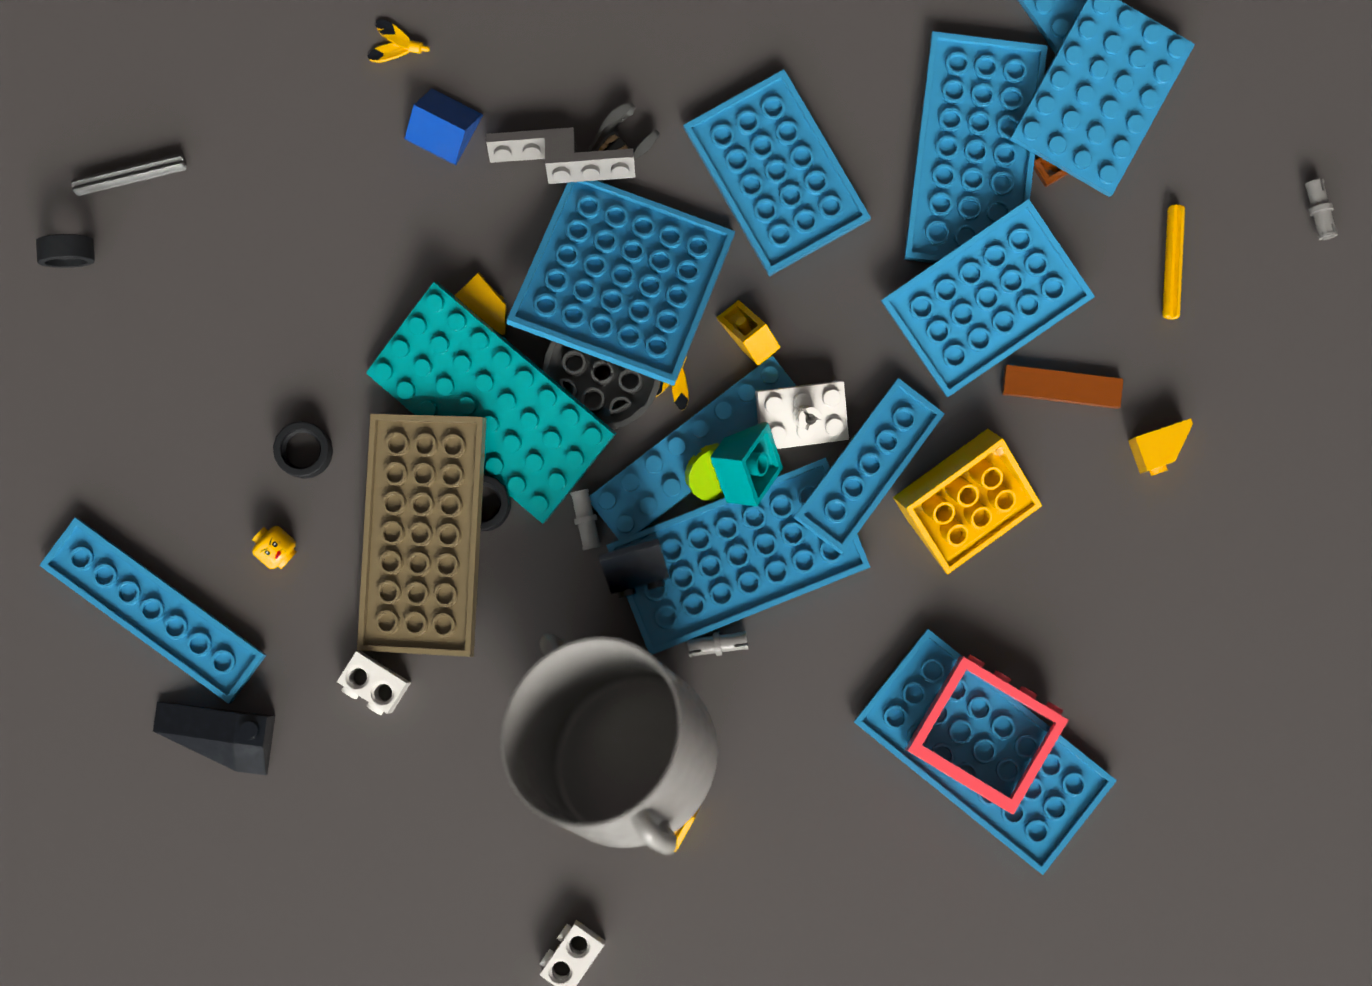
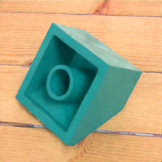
(747, 464)

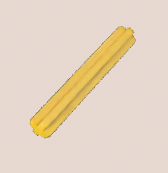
(1173, 261)

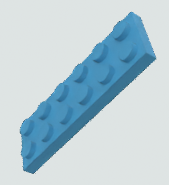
(869, 466)

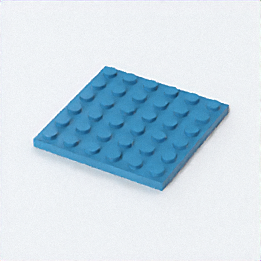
(622, 279)

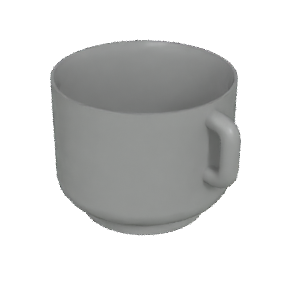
(609, 743)

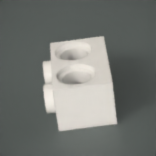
(376, 676)
(577, 960)

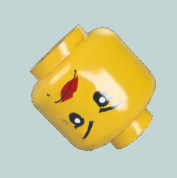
(273, 547)

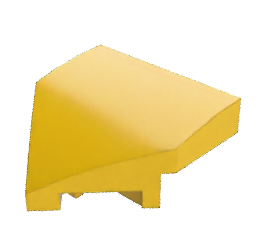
(484, 302)

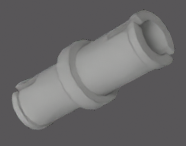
(1321, 209)
(585, 519)
(717, 644)

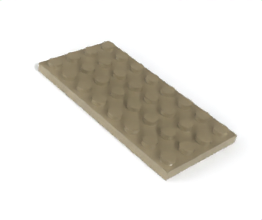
(422, 534)

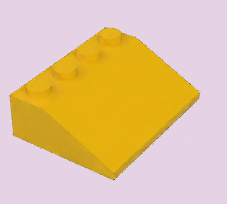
(968, 500)

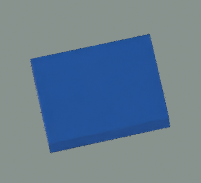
(442, 125)

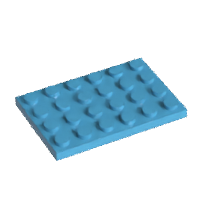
(1102, 92)
(776, 172)
(987, 298)

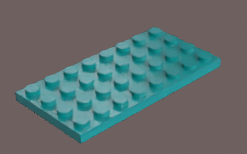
(458, 365)

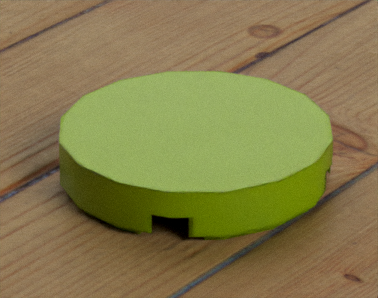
(701, 475)

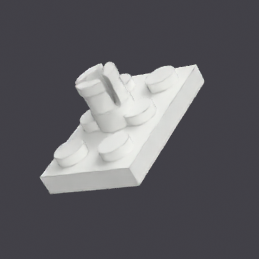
(804, 413)

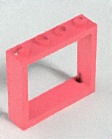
(1023, 696)

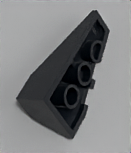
(225, 736)

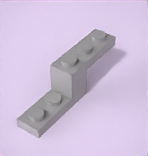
(560, 155)

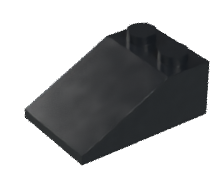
(634, 568)

